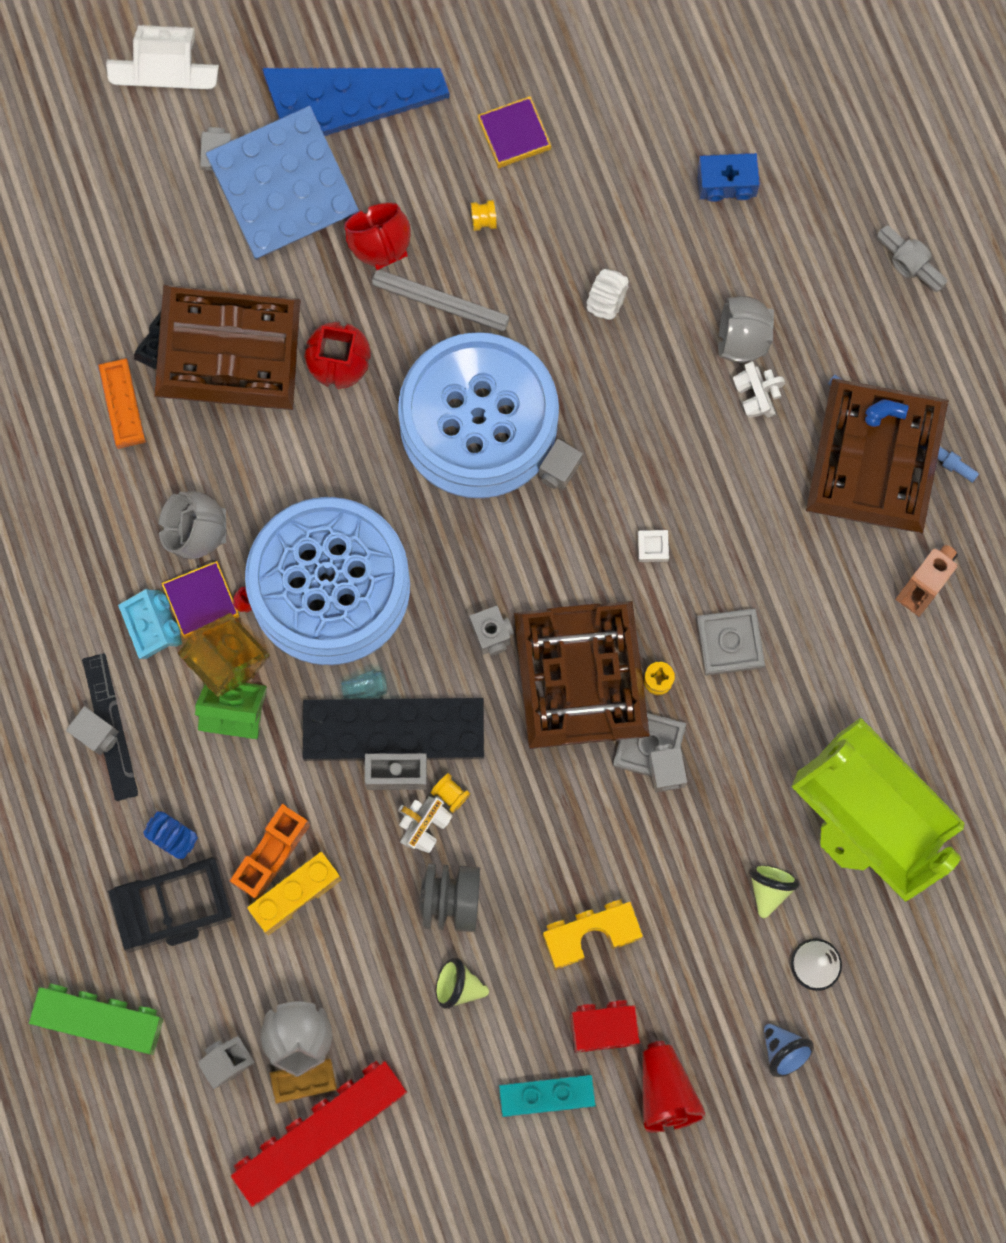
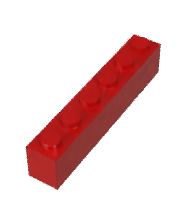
(318, 1134)

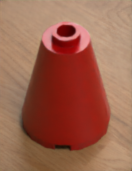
(667, 1091)

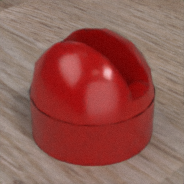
(241, 601)

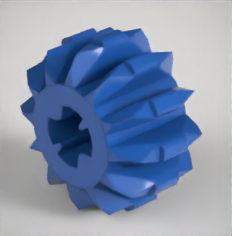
(170, 835)

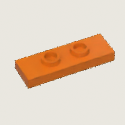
(122, 403)

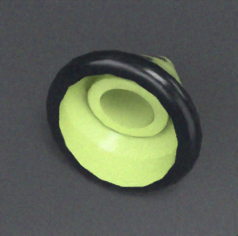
(771, 887)
(458, 985)

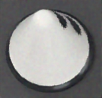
(816, 964)

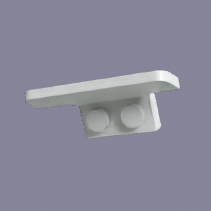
(163, 60)

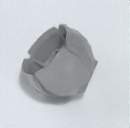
(745, 329)
(192, 525)
(296, 1036)

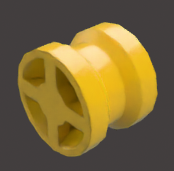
(483, 215)
(658, 685)

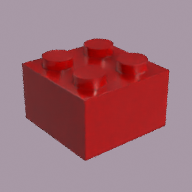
(604, 1028)

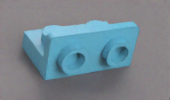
(150, 623)

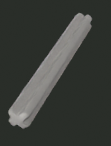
(440, 300)

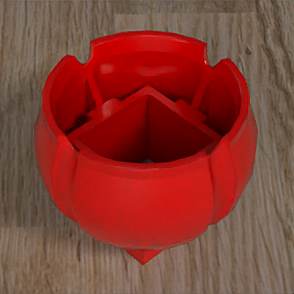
(379, 235)
(335, 371)

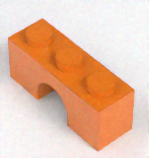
(276, 846)

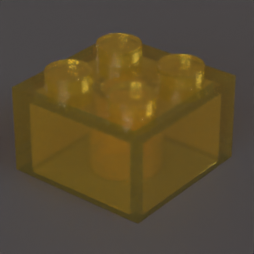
(223, 654)

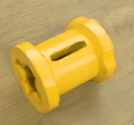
(450, 793)

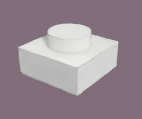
(653, 546)

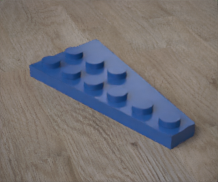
(353, 95)

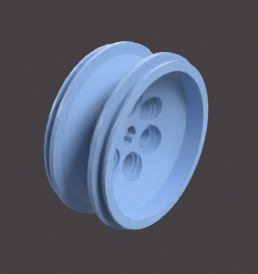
(456, 371)
(336, 631)

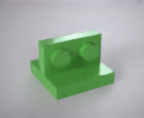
(232, 713)

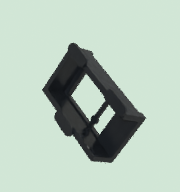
(133, 920)

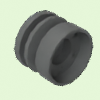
(450, 897)

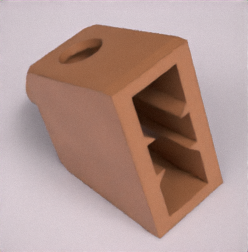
(928, 580)

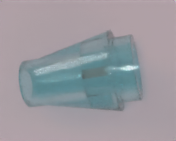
(367, 685)

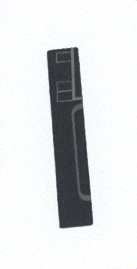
(106, 707)

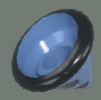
(785, 1050)

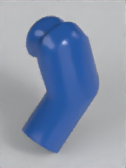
(884, 408)

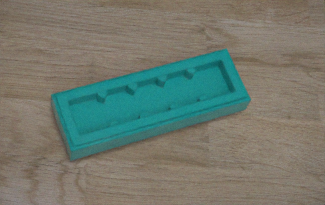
(547, 1096)

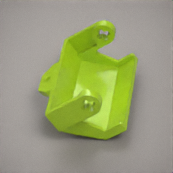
(879, 812)

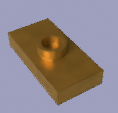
(313, 1082)

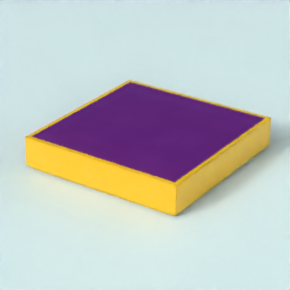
(514, 132)
(199, 598)

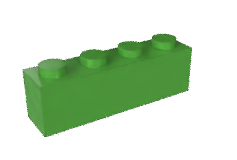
(96, 1020)

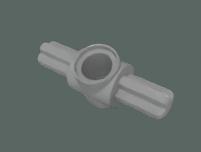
(911, 258)

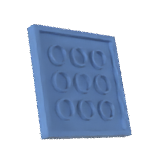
(282, 182)

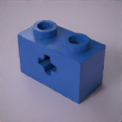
(740, 169)

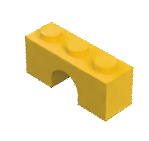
(292, 893)
(616, 922)

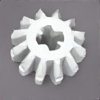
(607, 294)

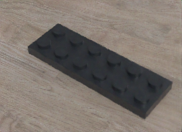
(393, 726)

